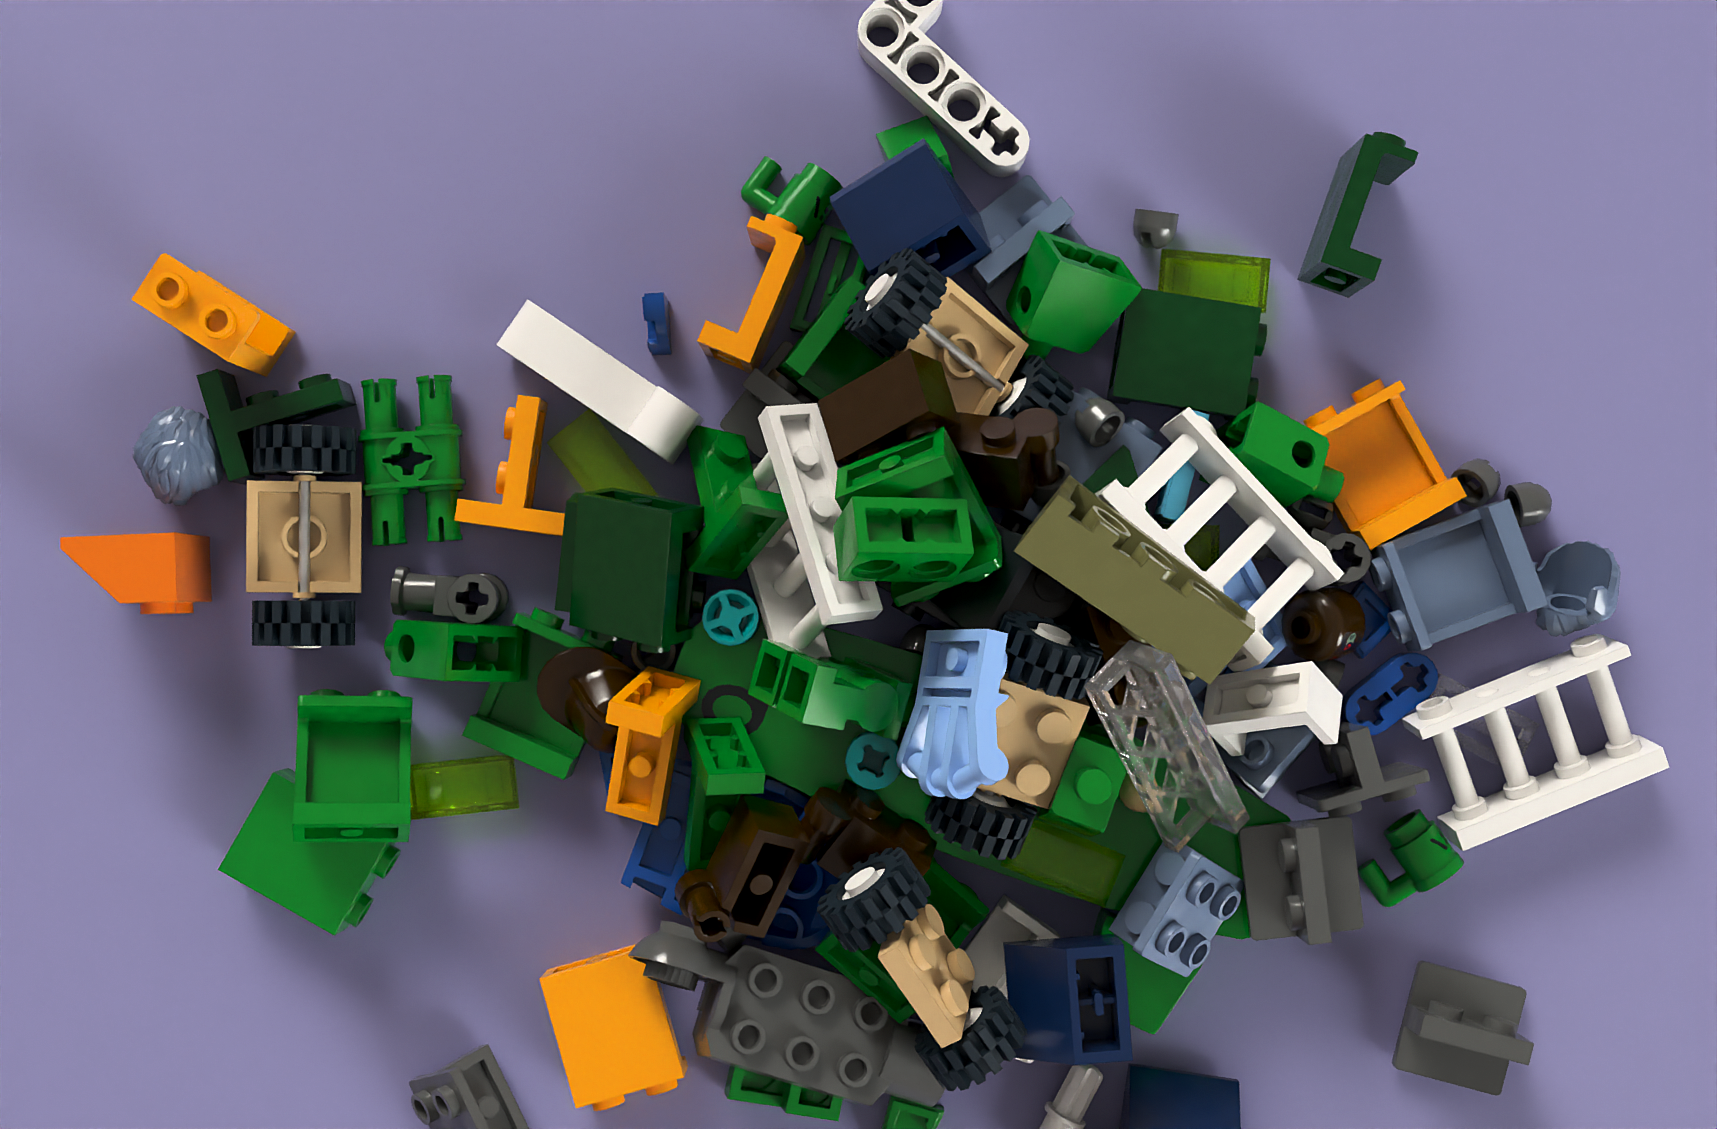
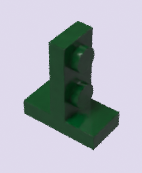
(235, 423)

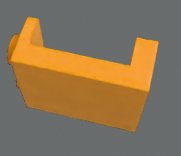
(213, 315)
(748, 346)
(1385, 465)
(612, 1029)

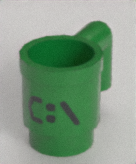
(802, 201)
(1420, 852)

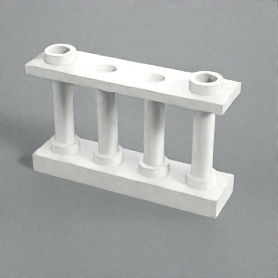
(807, 479)
(1268, 522)
(1574, 776)

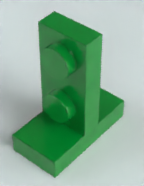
(735, 513)
(721, 771)

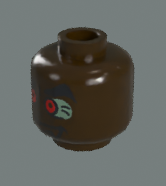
(1323, 624)

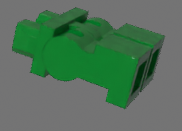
(831, 691)

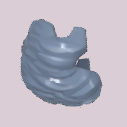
(178, 455)
(1579, 586)

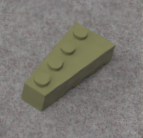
(1135, 581)

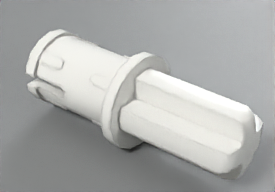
(1073, 1098)

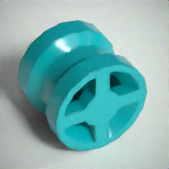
(723, 619)
(872, 757)

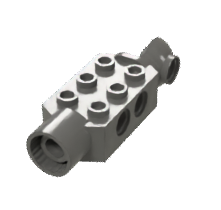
(790, 1020)

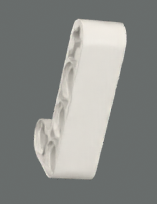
(950, 85)
(600, 382)

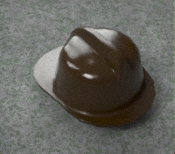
(577, 692)

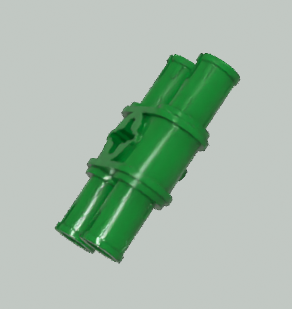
(386, 442)

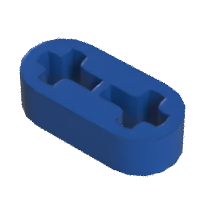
(1380, 683)

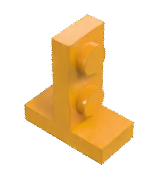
(517, 477)
(647, 742)

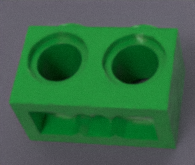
(902, 539)

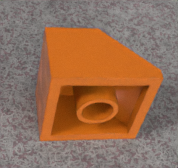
(147, 569)

